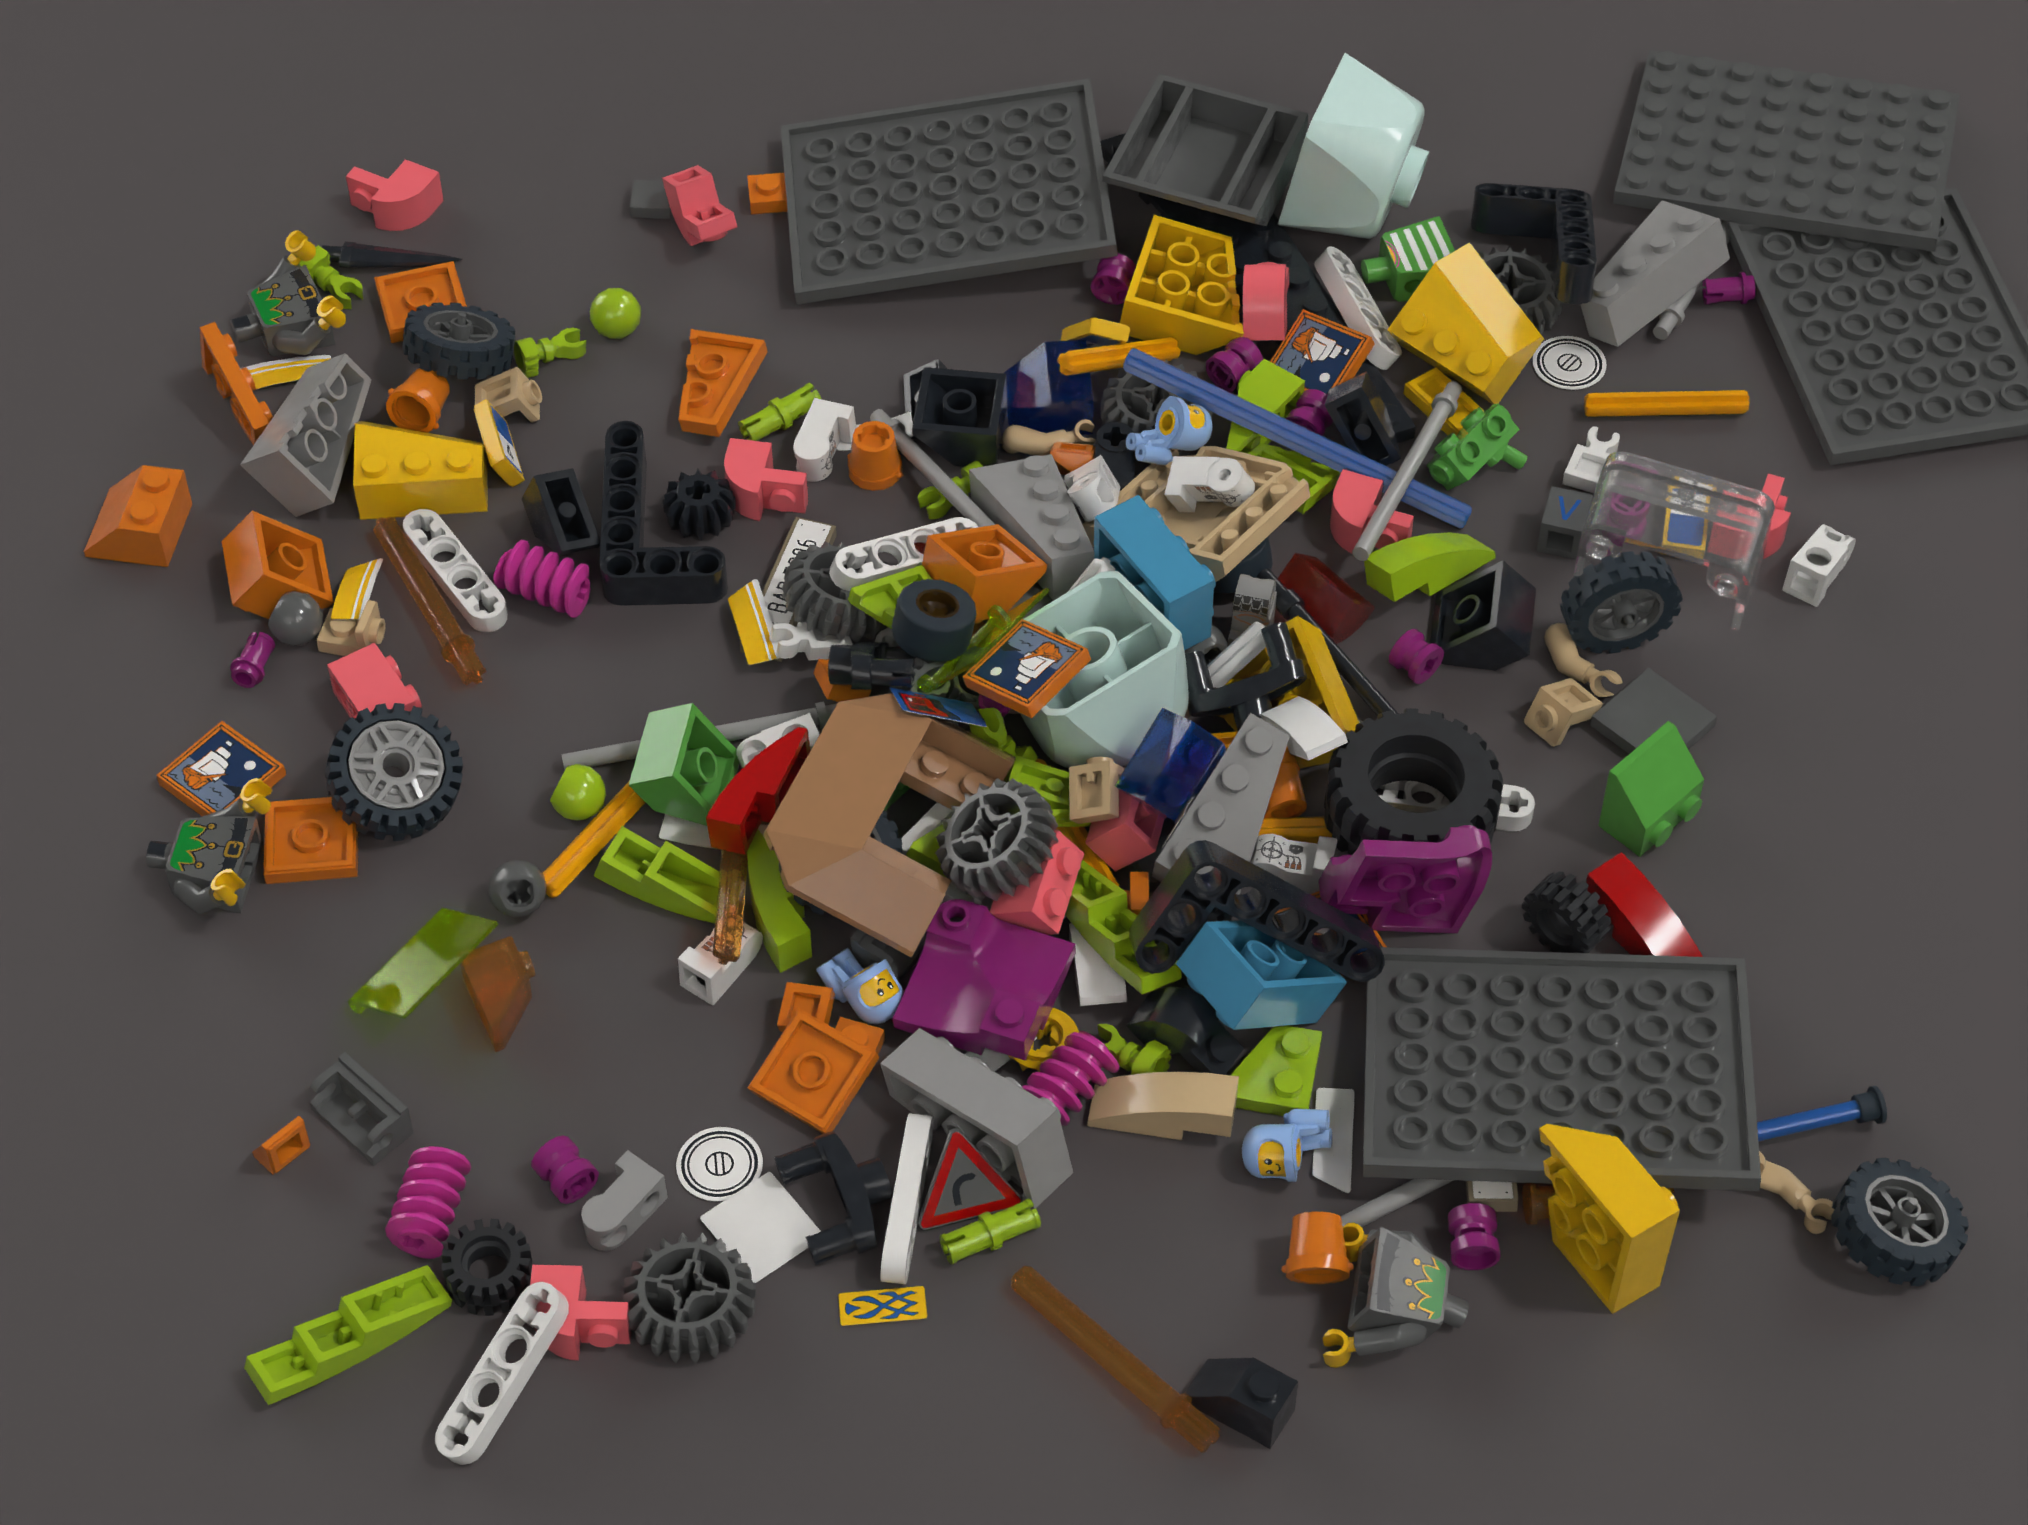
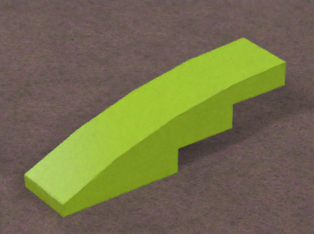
(1103, 919)
(357, 1330)

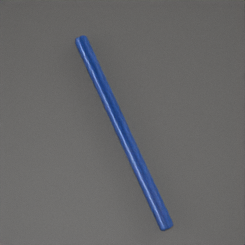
(1290, 434)

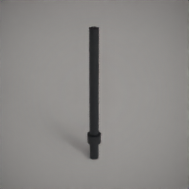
(1290, 605)

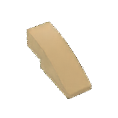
(1166, 1104)

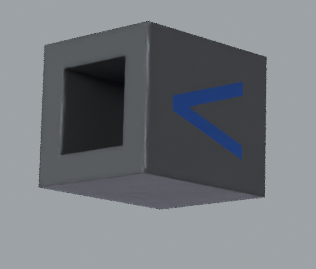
(1563, 522)

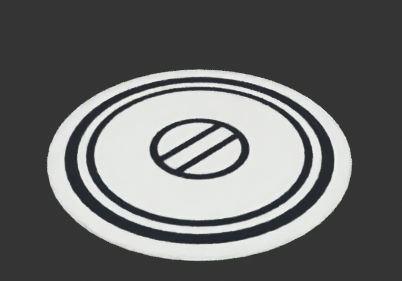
(1569, 362)
(718, 1163)

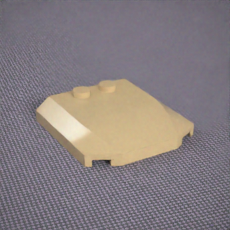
(1215, 532)

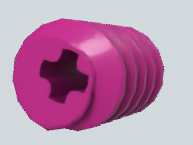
(544, 578)
(1071, 1071)
(427, 1201)

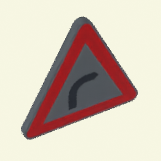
(964, 1186)

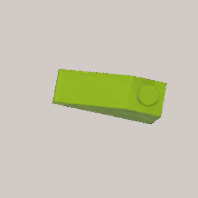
(1267, 388)

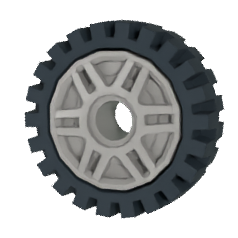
(382, 801)

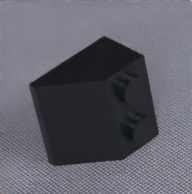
(961, 414)
(1485, 619)

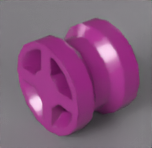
(1113, 279)
(1416, 656)

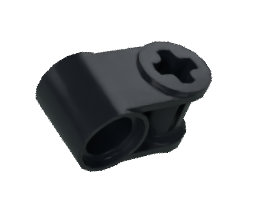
(1113, 449)

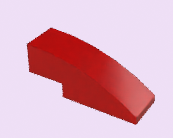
(756, 792)
(1638, 911)

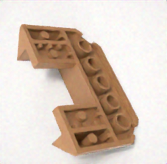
(839, 797)

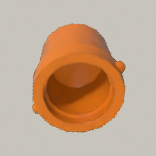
(418, 401)
(874, 457)
(1288, 793)
(1317, 1249)

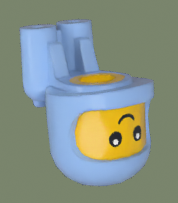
(1176, 427)
(870, 991)
(1278, 1148)

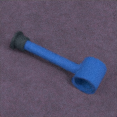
(1862, 1108)

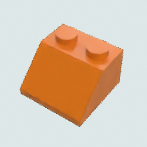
(142, 517)
(272, 559)
(984, 564)

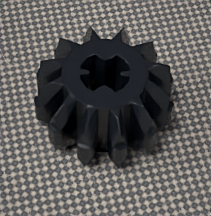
(699, 504)

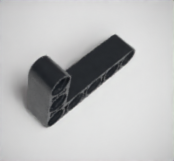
(1545, 213)
(641, 573)
(1254, 908)

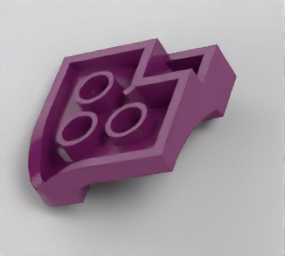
(1411, 883)
(983, 981)

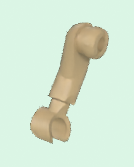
(1033, 442)
(1571, 664)
(1794, 1192)

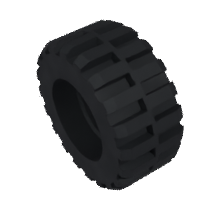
(1410, 749)

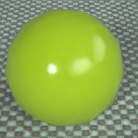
(615, 313)
(579, 793)

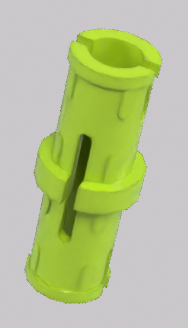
(778, 414)
(990, 1231)

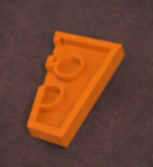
(218, 358)
(716, 379)

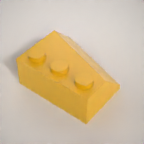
(1184, 288)
(1467, 325)
(416, 470)
(1322, 683)
(1607, 1214)

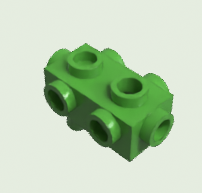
(1478, 443)

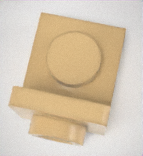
(511, 393)
(350, 635)
(1558, 708)
(1094, 790)

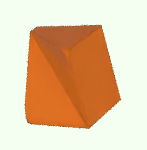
(1071, 455)

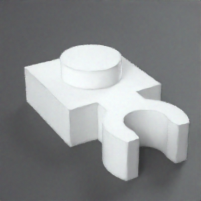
(1588, 461)
(798, 639)

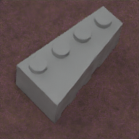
(1653, 270)
(311, 436)
(1035, 508)
(1232, 799)
(999, 1117)

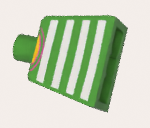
(1407, 256)

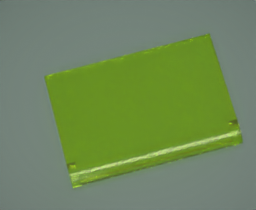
(981, 642)
(422, 963)

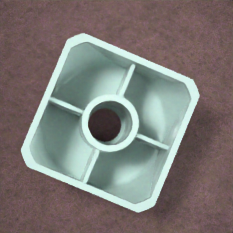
(1356, 156)
(1130, 678)

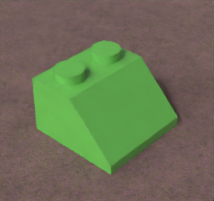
(682, 763)
(1651, 791)

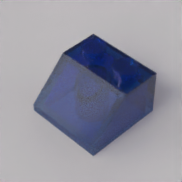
(1045, 397)
(1171, 765)

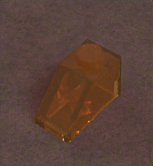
(499, 987)

